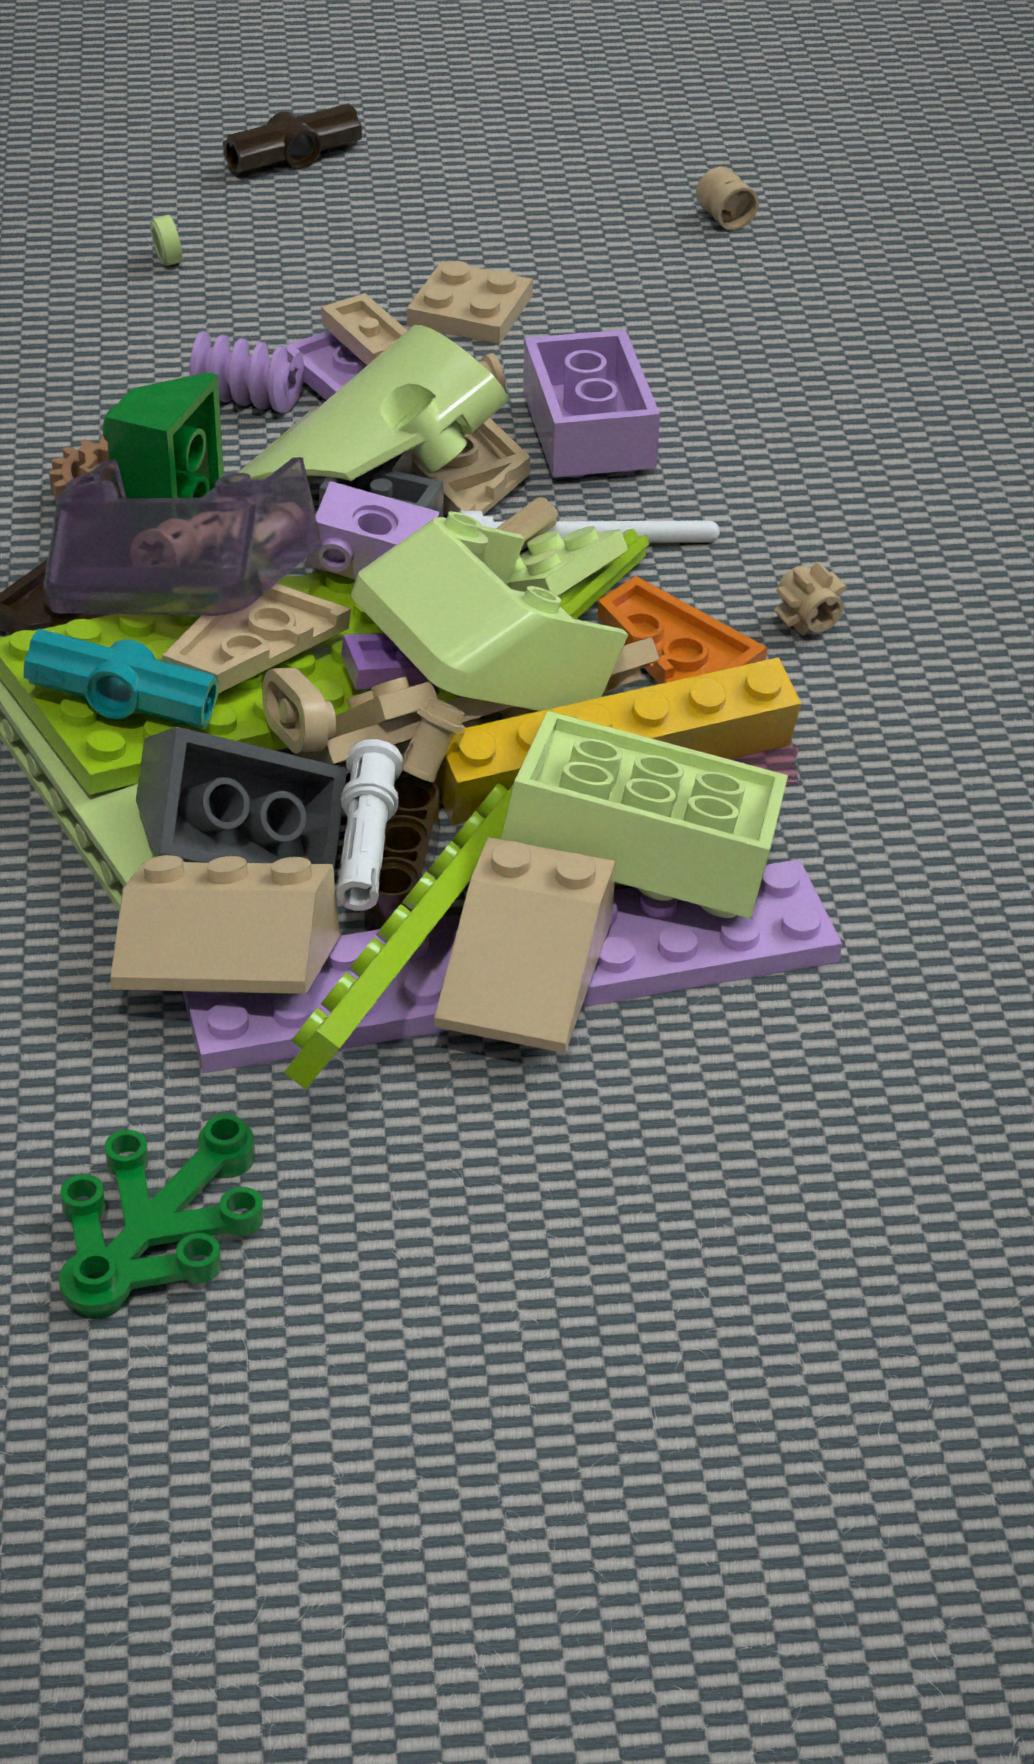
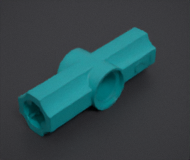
(121, 679)

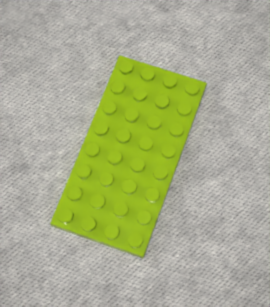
(109, 751)

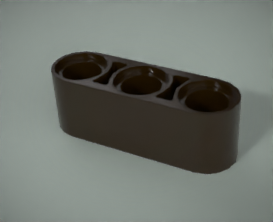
(408, 846)

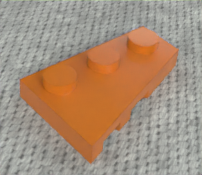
(684, 637)

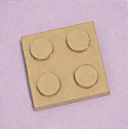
(470, 301)

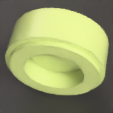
(166, 240)

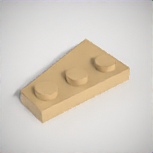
(259, 636)

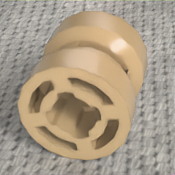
(727, 198)

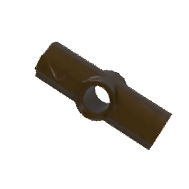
(292, 140)

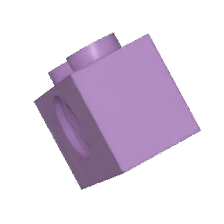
(361, 528)

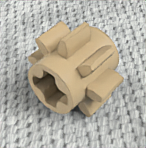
(810, 598)

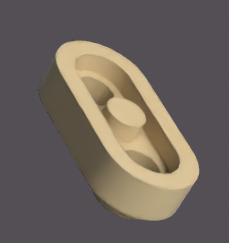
(297, 711)

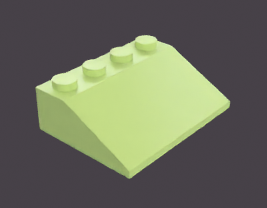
(661, 811)

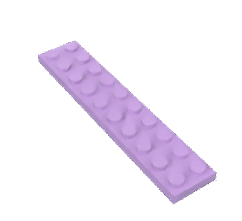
(646, 952)

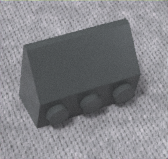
(236, 799)

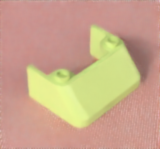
(472, 635)

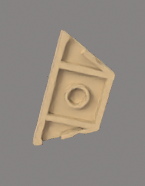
(481, 472)

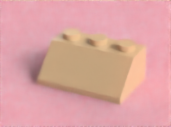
(225, 926)

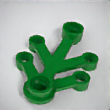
(101, 1276)

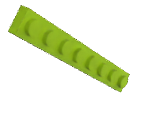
(403, 933)

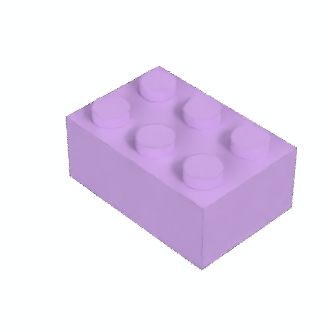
(590, 403)

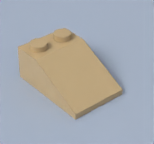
(527, 944)

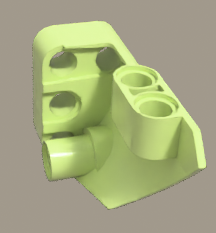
(410, 397)

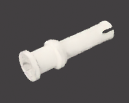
(369, 804)

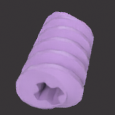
(248, 376)

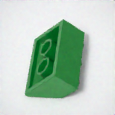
(168, 438)

